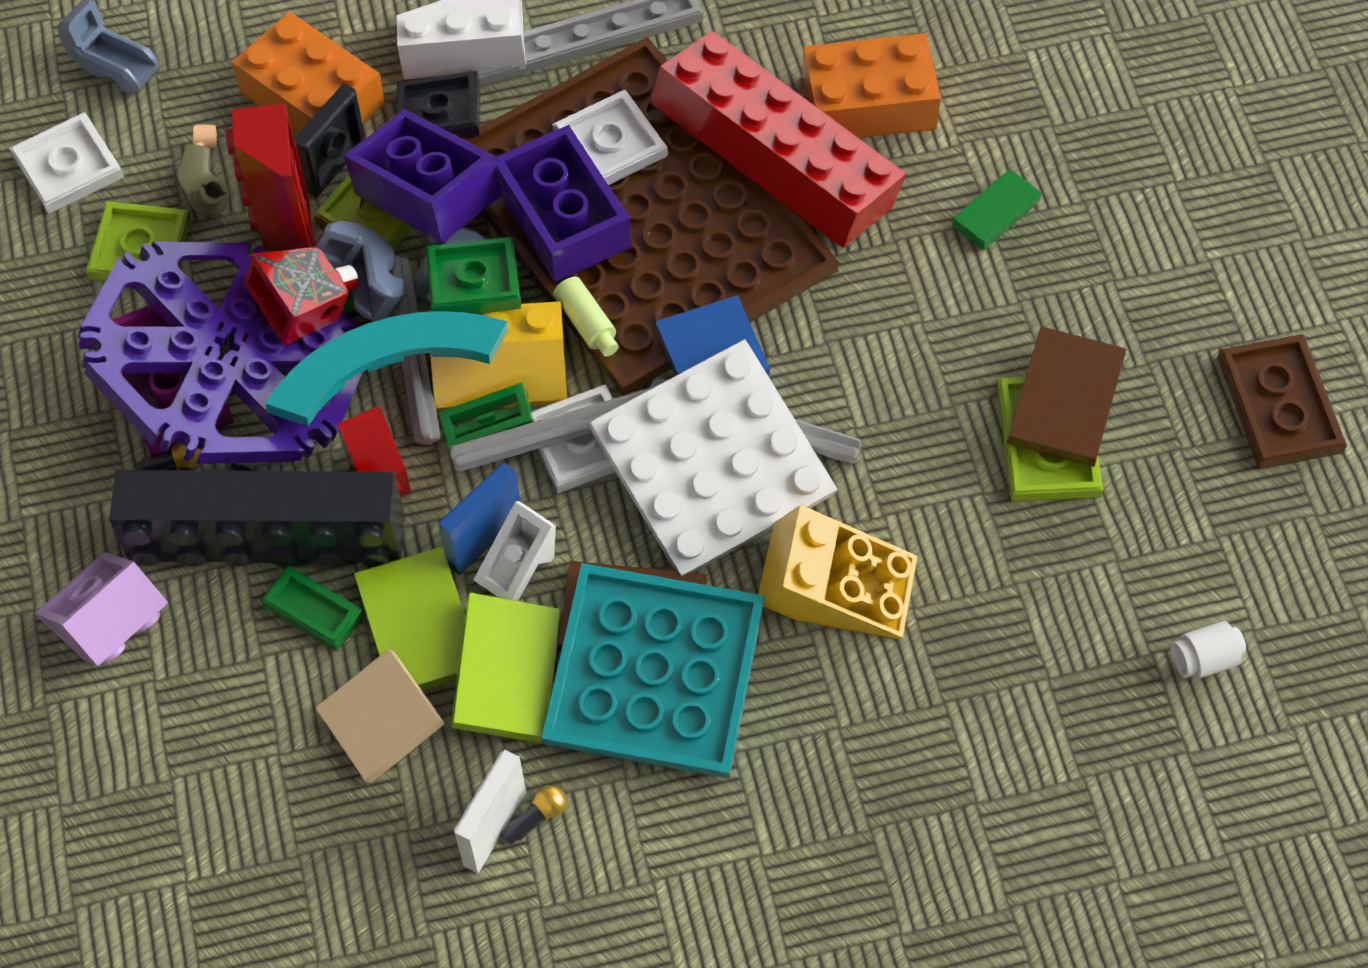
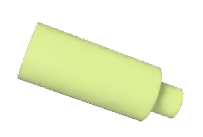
(586, 315)

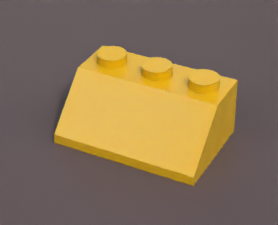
(528, 355)

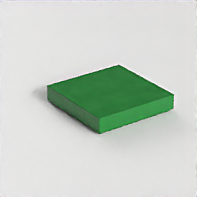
(473, 276)

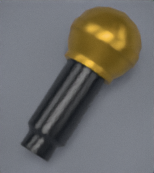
(168, 459)
(548, 803)

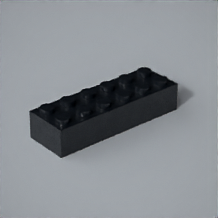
(258, 517)

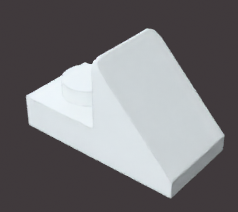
(516, 552)

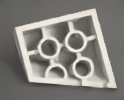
(460, 36)

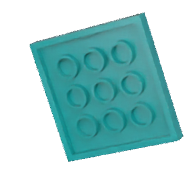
(654, 670)

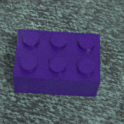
(423, 175)
(562, 203)

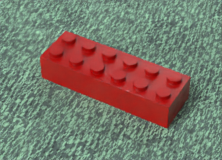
(777, 138)

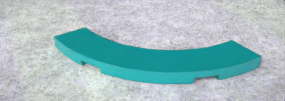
(377, 345)

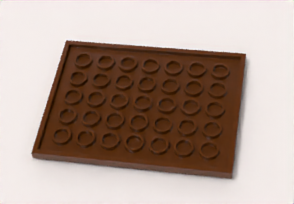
(694, 224)

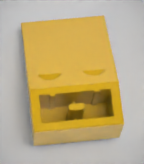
(836, 575)

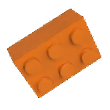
(303, 70)
(874, 84)

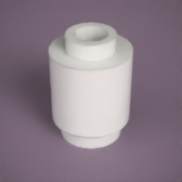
(1208, 650)

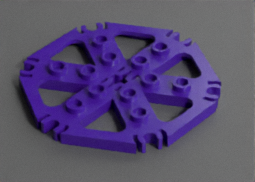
(193, 348)

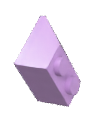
(103, 608)

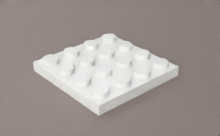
(712, 458)

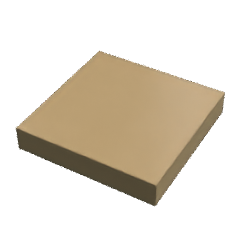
(380, 716)

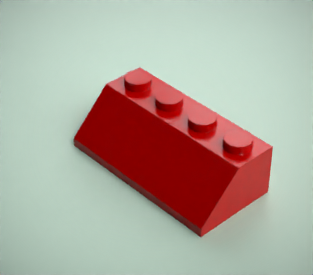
(271, 176)

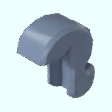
(105, 52)
(373, 261)

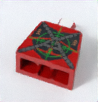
(298, 290)

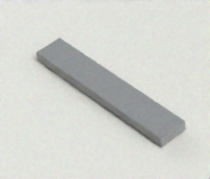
(596, 33)

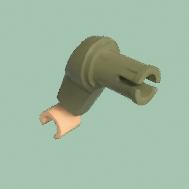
(203, 190)

